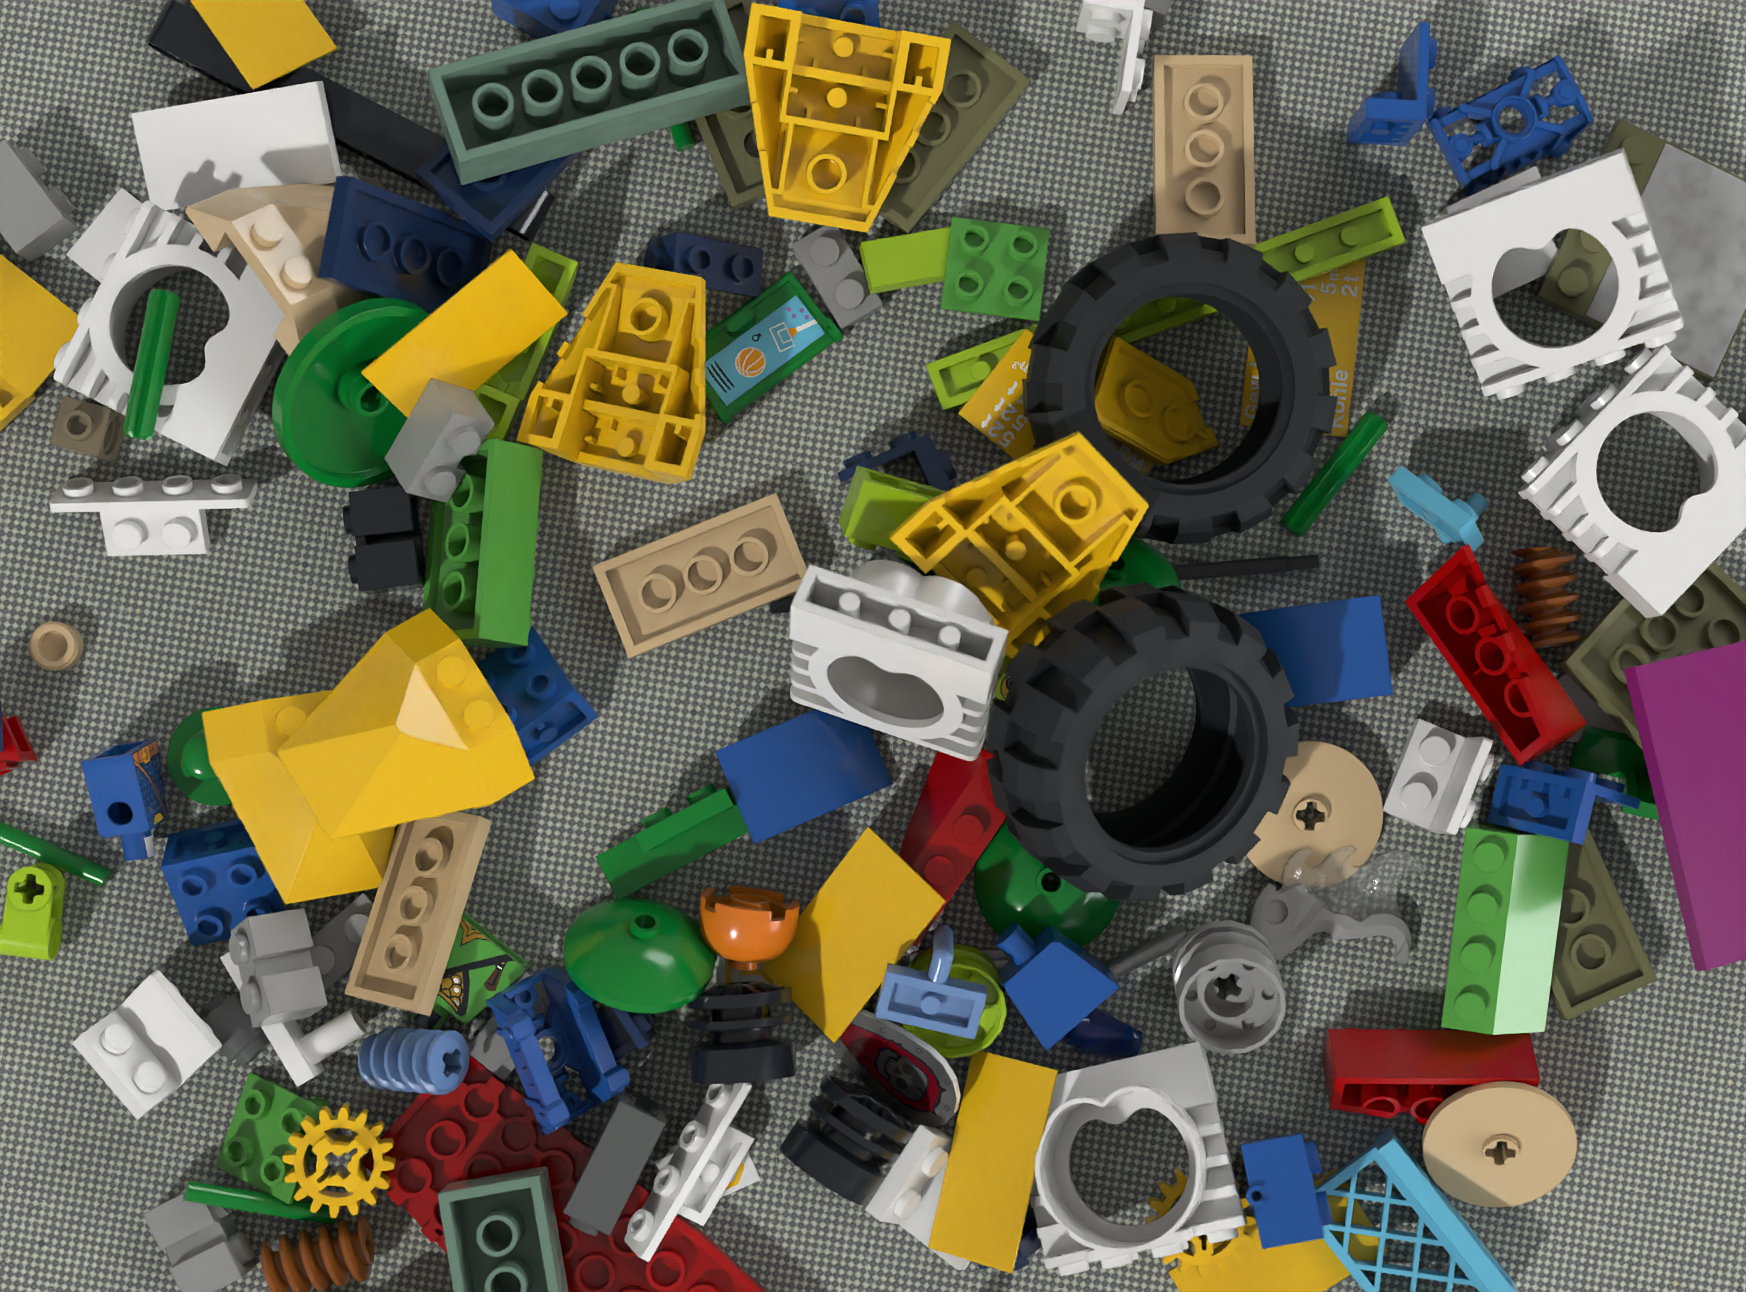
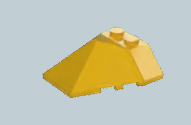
(836, 111)
(629, 380)
(1028, 534)
(406, 736)
(285, 832)

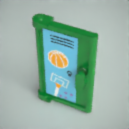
(766, 351)

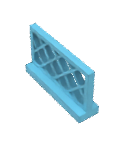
(1432, 1208)

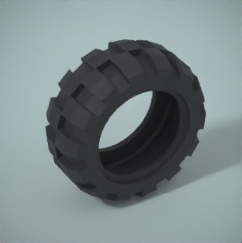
(1288, 353)
(1212, 797)

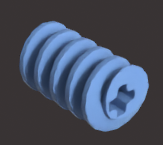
(414, 1060)

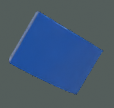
(1329, 649)
(801, 771)

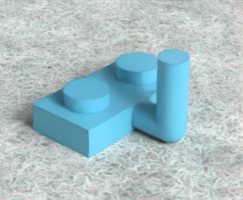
(1450, 520)

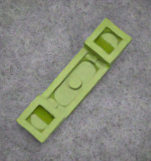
(509, 388)

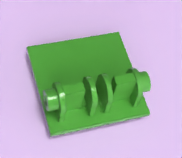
(995, 269)
(261, 1135)

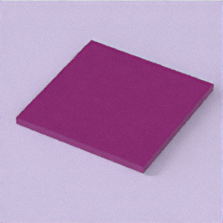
(1695, 755)

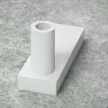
(304, 1053)

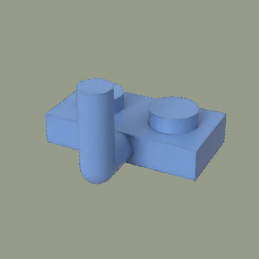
(932, 997)

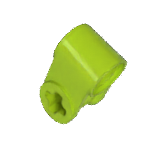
(30, 920)

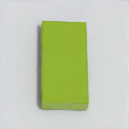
(905, 260)

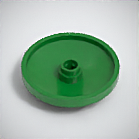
(324, 406)

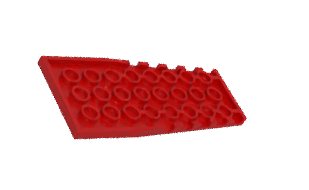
(492, 1131)

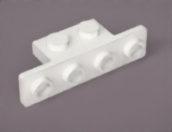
(154, 515)
(696, 1172)

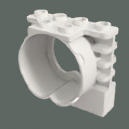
(1589, 197)
(239, 360)
(1641, 564)
(897, 654)
(1183, 1090)

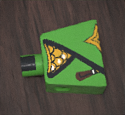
(474, 972)

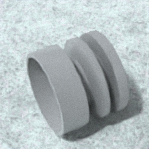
(1228, 987)

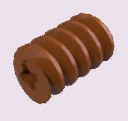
(1547, 596)
(319, 1261)

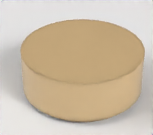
(56, 646)

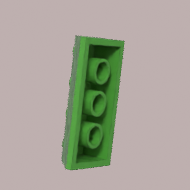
(485, 547)
(1504, 931)

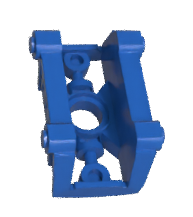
(1512, 149)
(577, 1044)

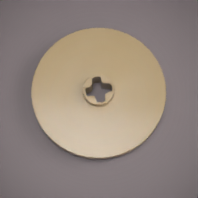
(1341, 792)
(1469, 1124)

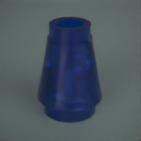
(1104, 1036)

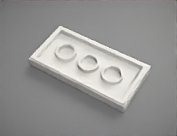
(236, 143)

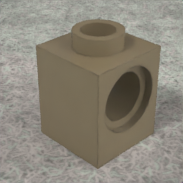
(88, 429)

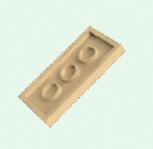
(1204, 146)
(702, 575)
(418, 911)

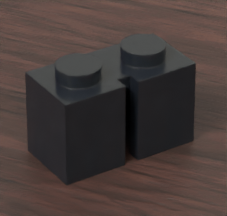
(387, 540)

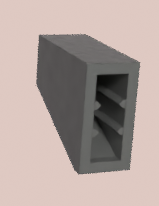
(615, 1162)

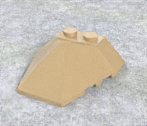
(282, 240)

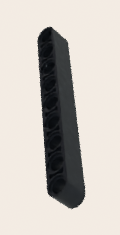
(355, 120)

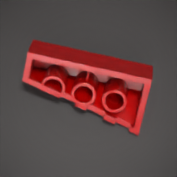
(1494, 659)
(951, 824)
(1418, 1069)

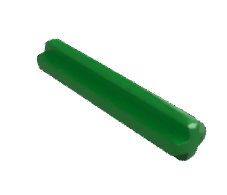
(151, 364)
(1334, 473)

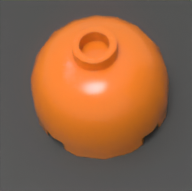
(747, 924)

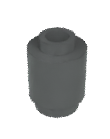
(234, 1029)

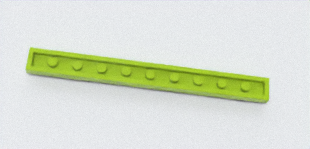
(1301, 252)

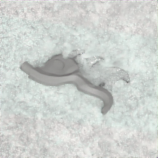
(1335, 900)

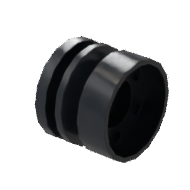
(742, 1034)
(843, 1145)

